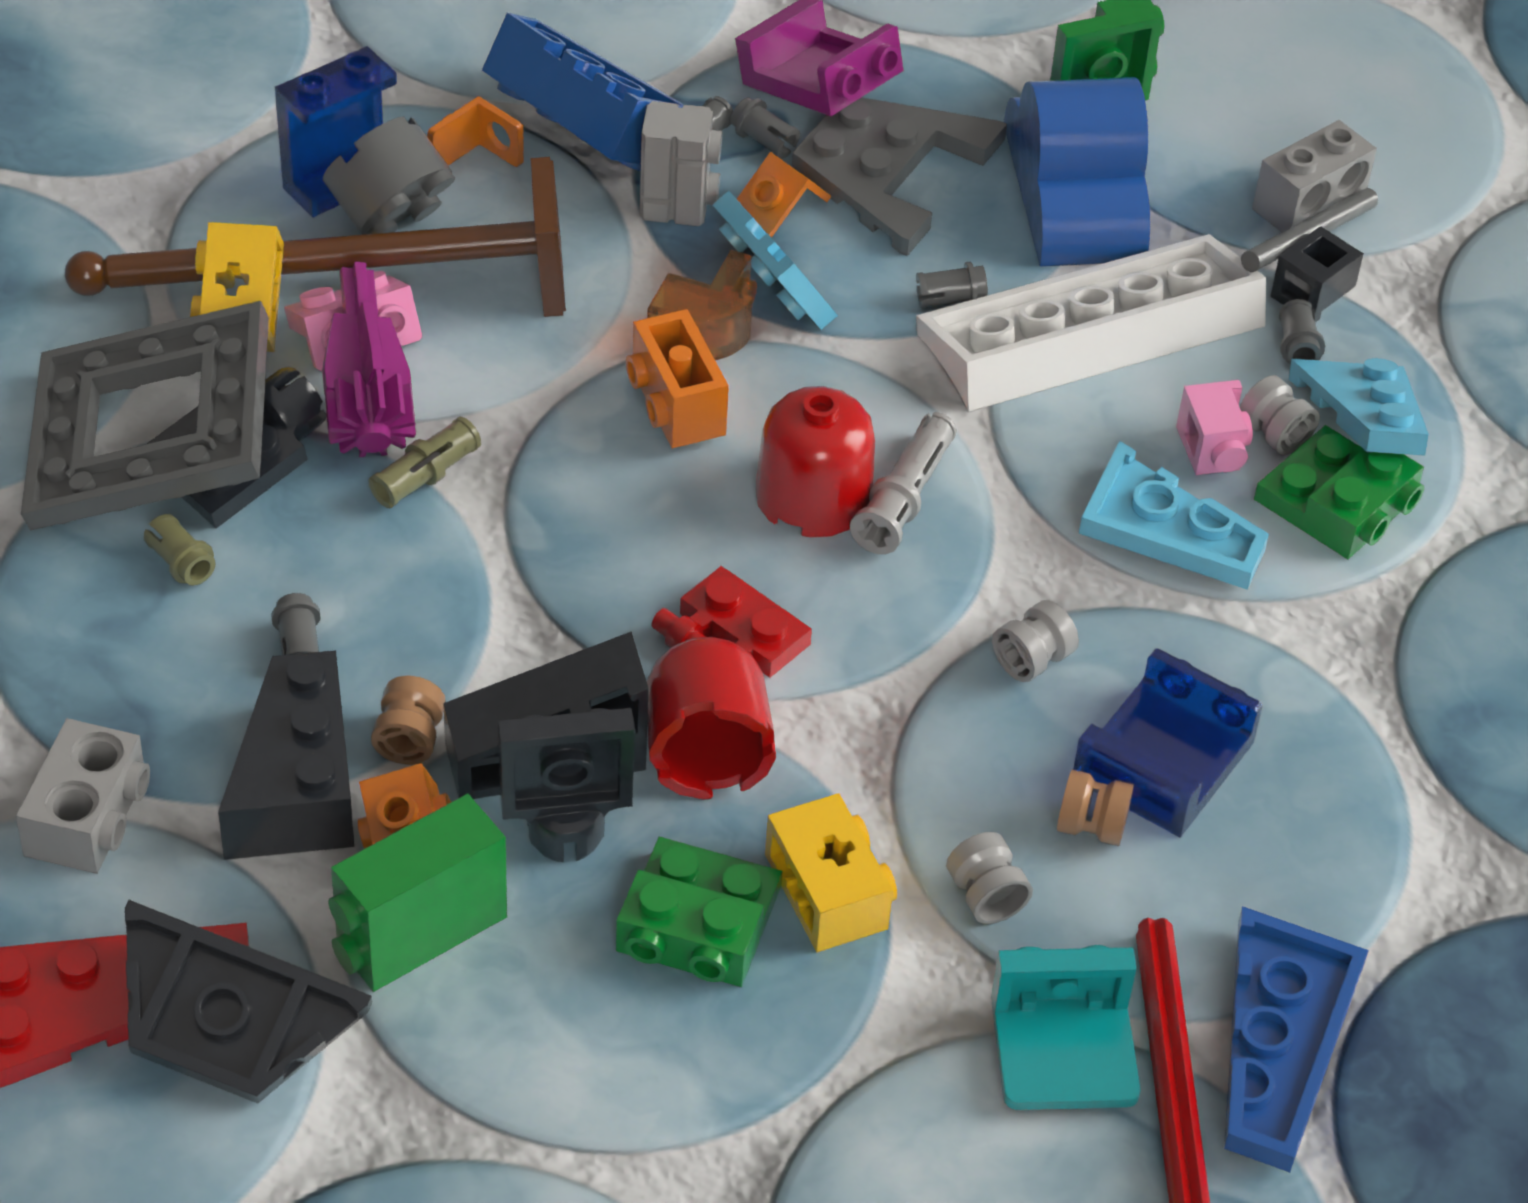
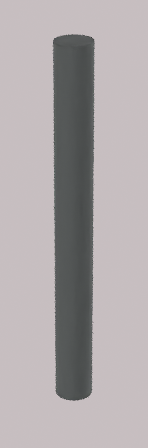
(1329, 219)

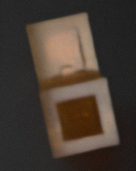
(718, 309)

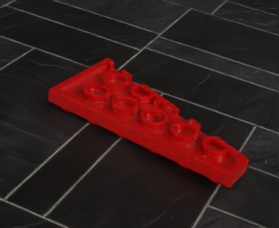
(66, 999)

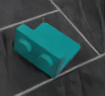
(1065, 1027)

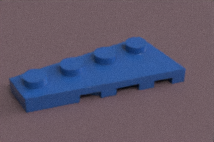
(1284, 1029)

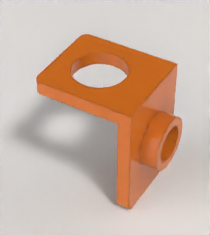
(473, 127)
(775, 192)

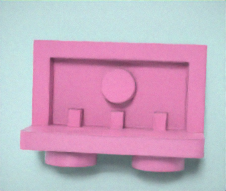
(314, 313)

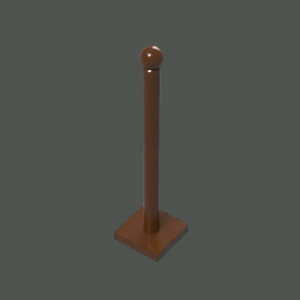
(90, 273)

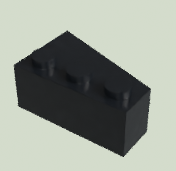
(592, 678)
(292, 765)

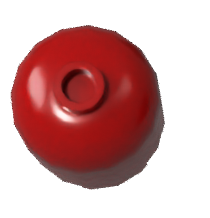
(816, 461)
(709, 718)

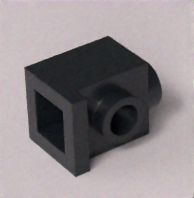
(1316, 270)

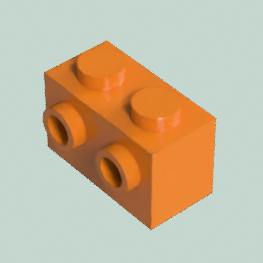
(678, 378)

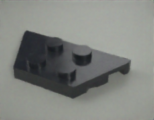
(226, 1007)

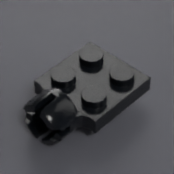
(288, 417)
(566, 775)

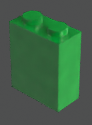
(418, 892)

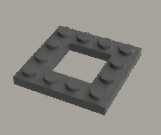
(72, 484)

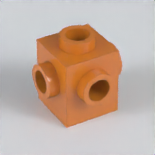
(397, 801)

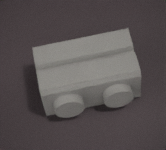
(677, 163)

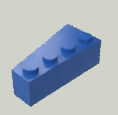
(573, 87)

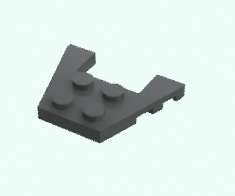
(875, 146)

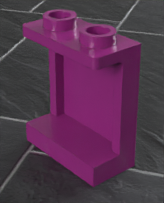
(815, 65)

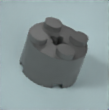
(389, 177)

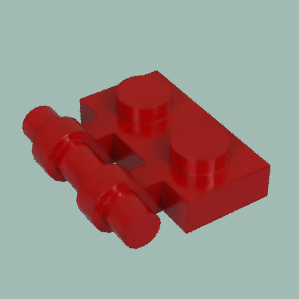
(736, 612)

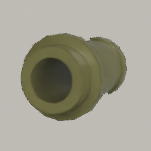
(189, 559)

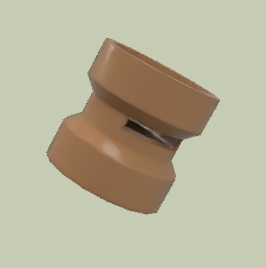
(404, 729)
(1109, 811)

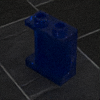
(323, 117)
(1172, 741)

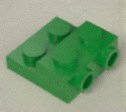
(1112, 44)
(1341, 491)
(697, 911)

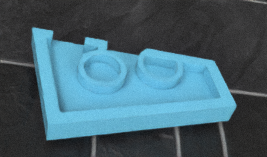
(772, 263)
(1370, 401)
(1162, 521)

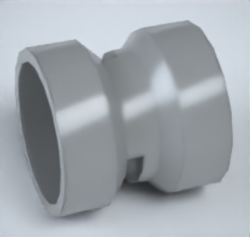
(1279, 415)
(1029, 644)
(986, 872)

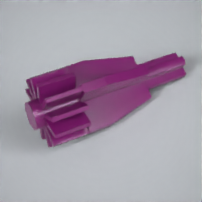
(365, 372)

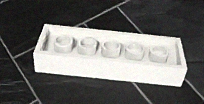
(1094, 320)

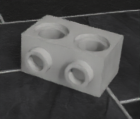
(1313, 175)
(82, 796)

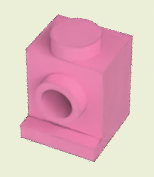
(1214, 427)

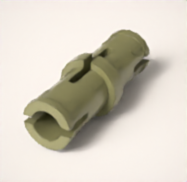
(397, 479)

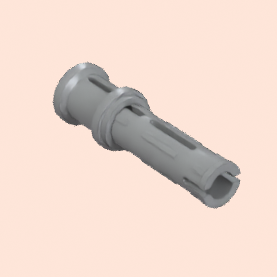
(897, 496)

